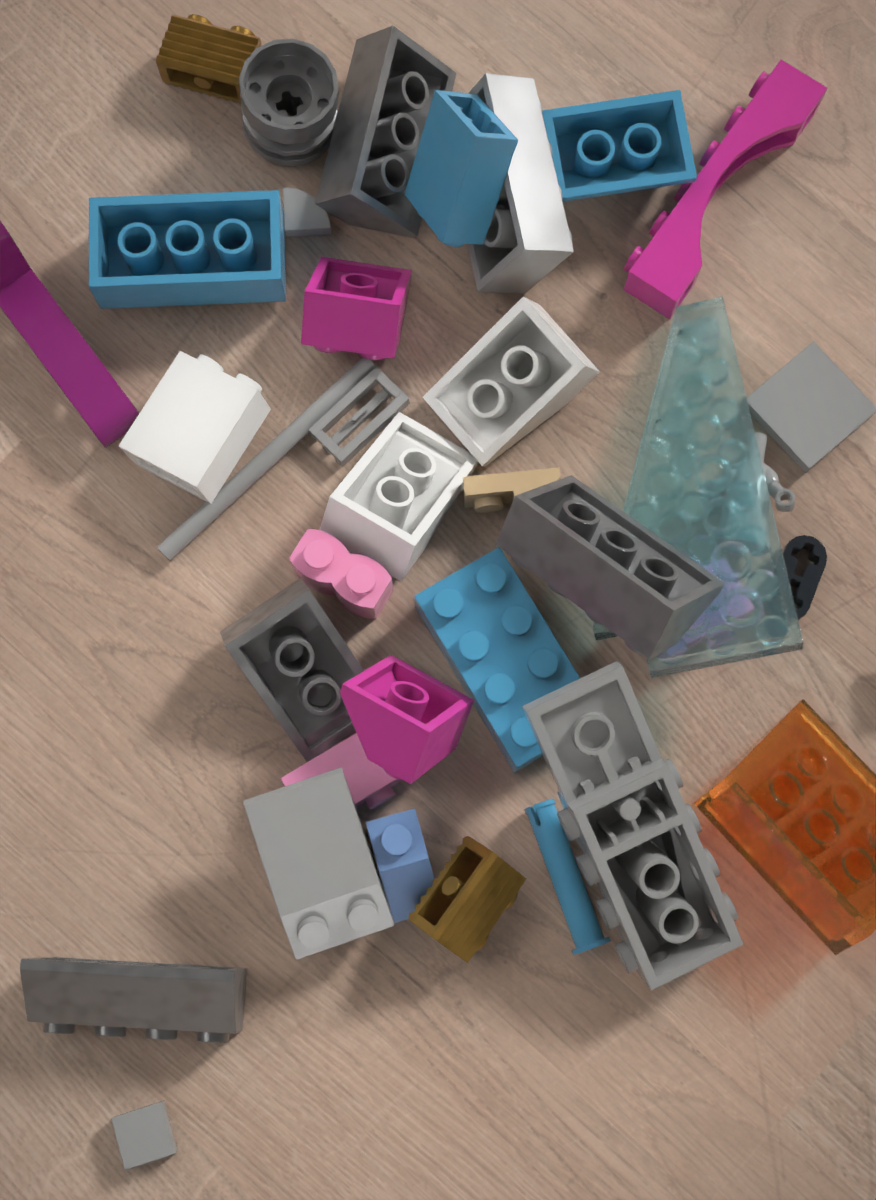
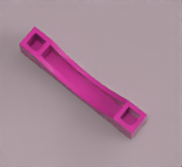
(772, 120)

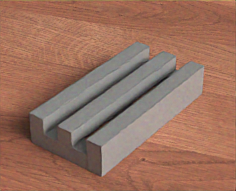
(343, 406)

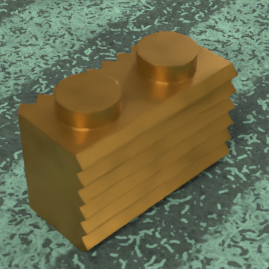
(205, 56)
(467, 899)

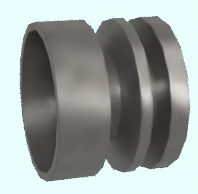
(283, 80)

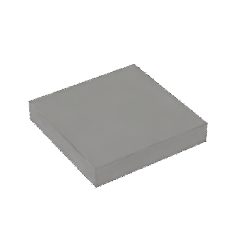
(809, 407)

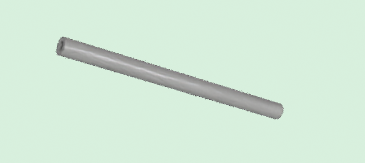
(263, 461)

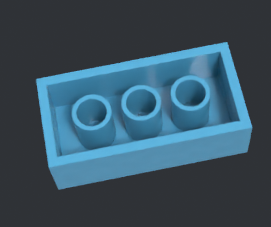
(187, 249)
(496, 648)

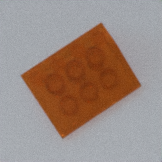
(806, 823)

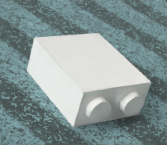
(196, 425)

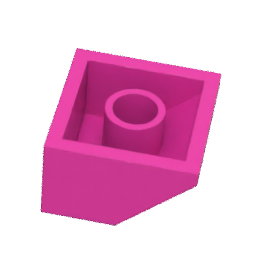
(355, 308)
(404, 717)

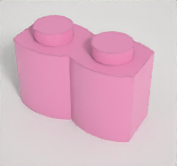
(353, 578)

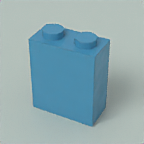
(460, 167)

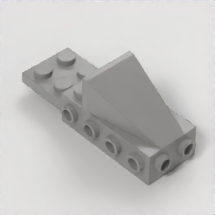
(633, 828)

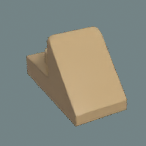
(491, 491)

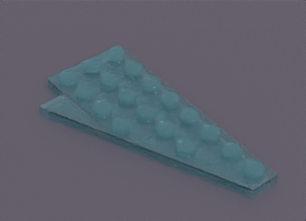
(708, 497)

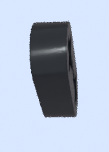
(808, 581)

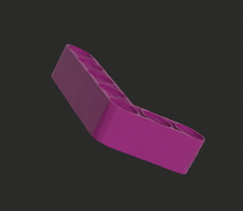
(61, 347)

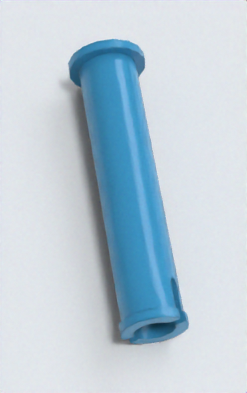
(565, 877)

